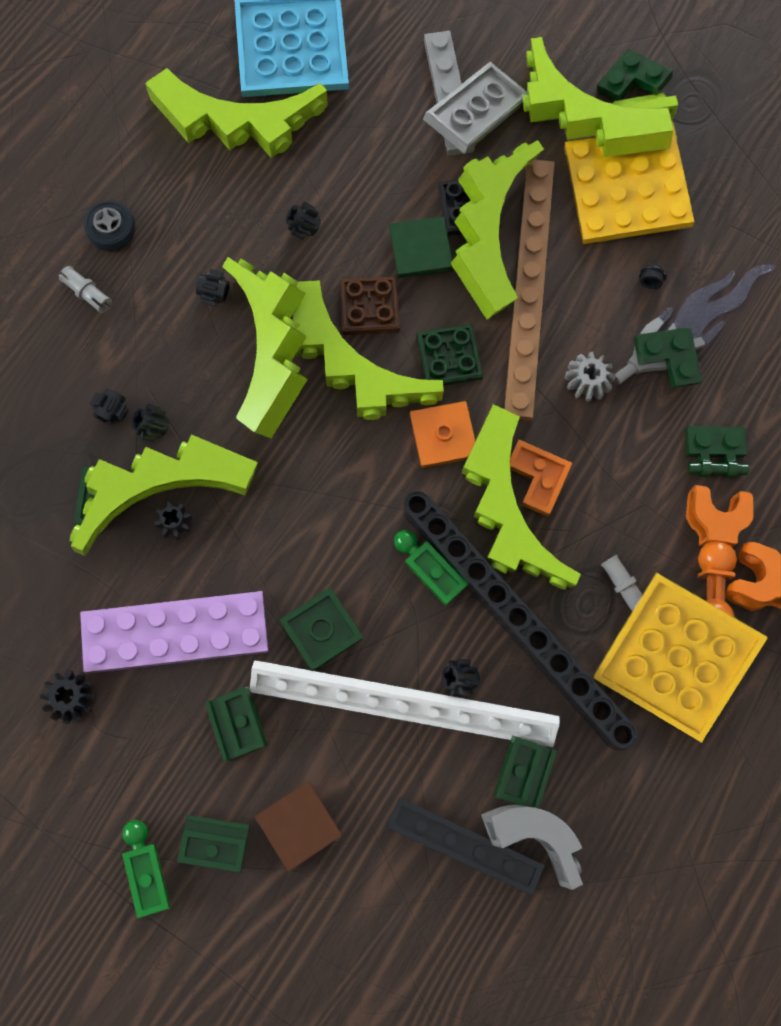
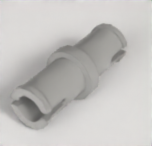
(85, 289)
(622, 581)

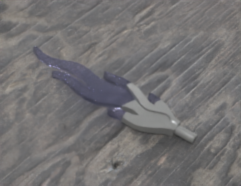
(697, 314)

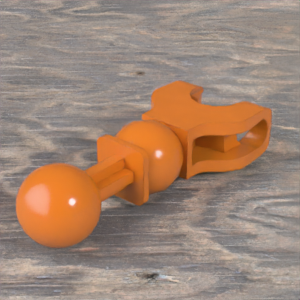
(718, 535)
(767, 568)

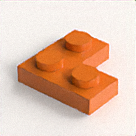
(546, 472)

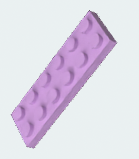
(173, 632)

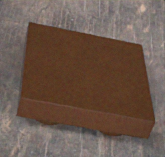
(369, 305)
(298, 826)

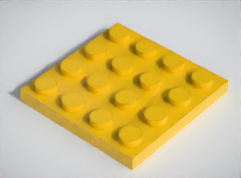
(627, 192)
(679, 657)

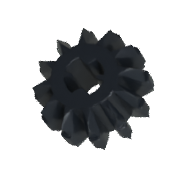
(55, 697)

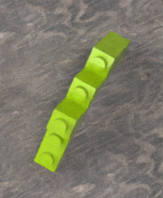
(234, 122)
(616, 127)
(480, 259)
(346, 367)
(275, 377)
(118, 489)
(498, 508)

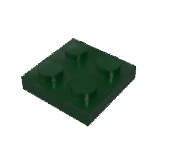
(321, 629)

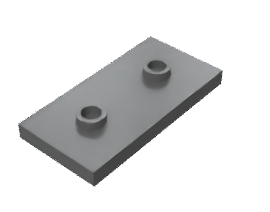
(476, 107)

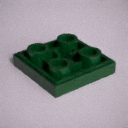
(420, 247)
(450, 355)

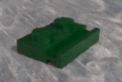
(236, 724)
(525, 772)
(213, 843)

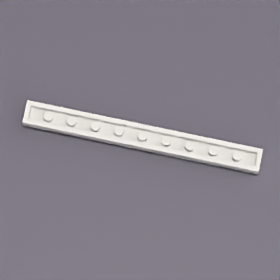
(403, 703)

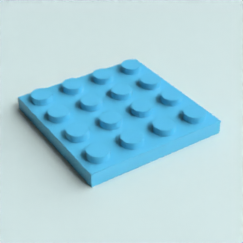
(290, 46)

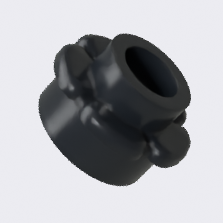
(652, 276)

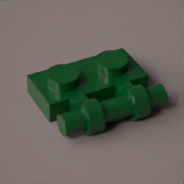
(718, 443)

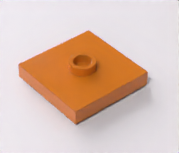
(442, 434)

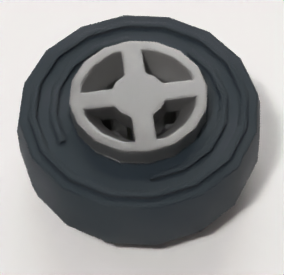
(99, 222)

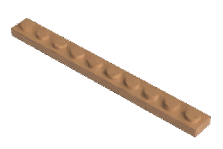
(529, 289)

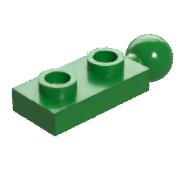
(430, 567)
(144, 871)

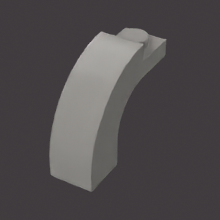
(518, 822)

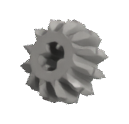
(598, 372)

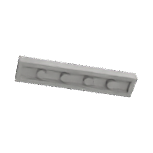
(443, 72)

